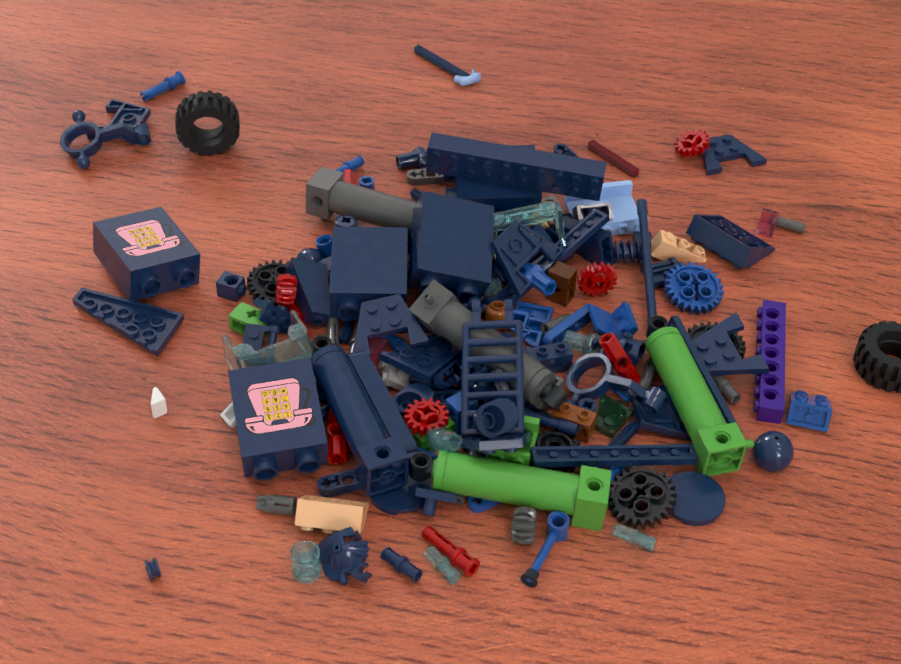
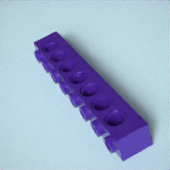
(771, 341)

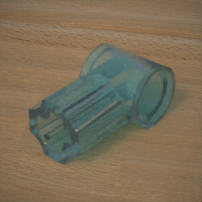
(581, 342)
(443, 440)

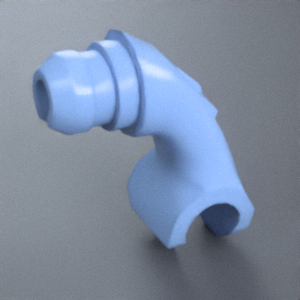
(468, 80)

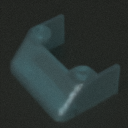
(531, 215)
(296, 347)

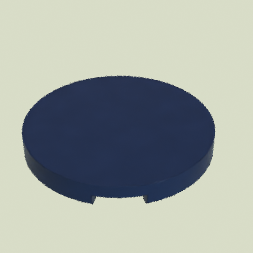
(698, 498)
(397, 499)

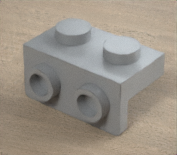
(393, 376)

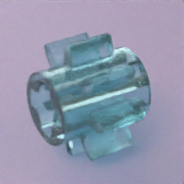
(494, 288)

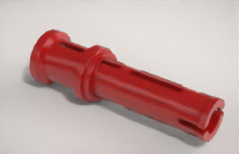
(457, 556)

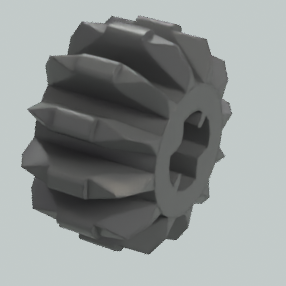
(524, 525)

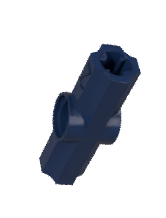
(417, 157)

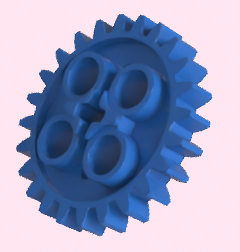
(693, 288)

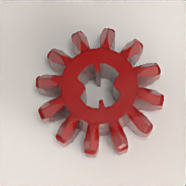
(285, 289)

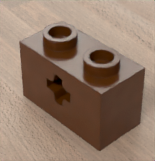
(565, 279)

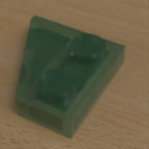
(611, 416)

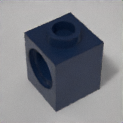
(231, 286)

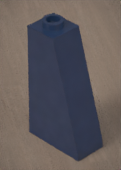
(597, 248)
(311, 290)

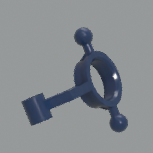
(137, 135)
(649, 400)

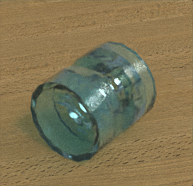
(306, 561)

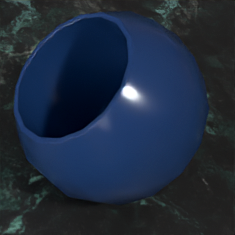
(773, 451)

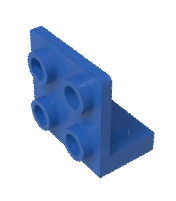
(618, 322)
(809, 411)

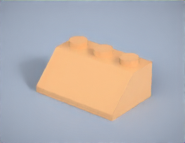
(330, 514)

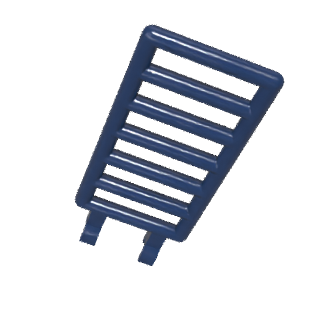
(517, 376)

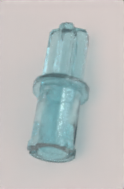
(634, 536)
(442, 565)

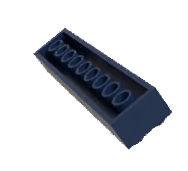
(515, 166)

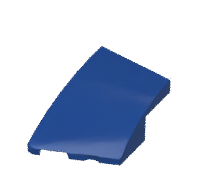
(532, 318)

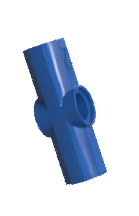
(538, 278)

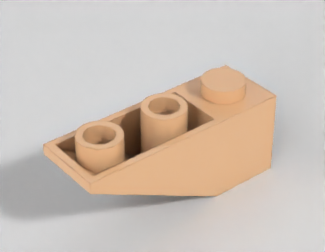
(666, 245)

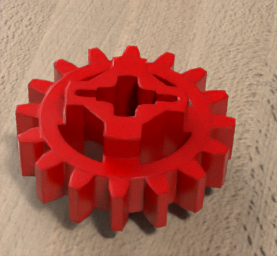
(692, 143)
(597, 279)
(425, 416)

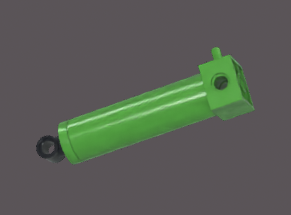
(716, 443)
(517, 484)

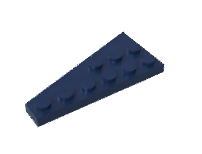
(141, 323)
(423, 360)

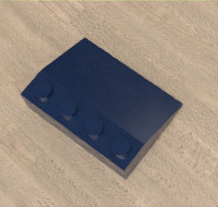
(728, 240)

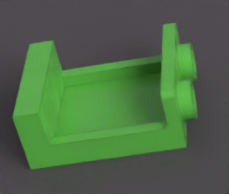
(522, 454)

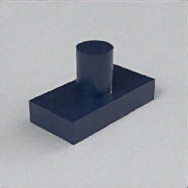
(430, 498)

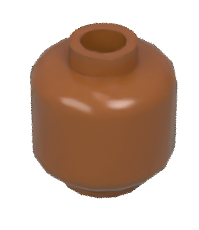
(494, 311)

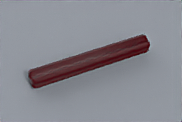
(613, 158)

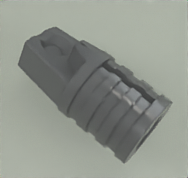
(271, 504)

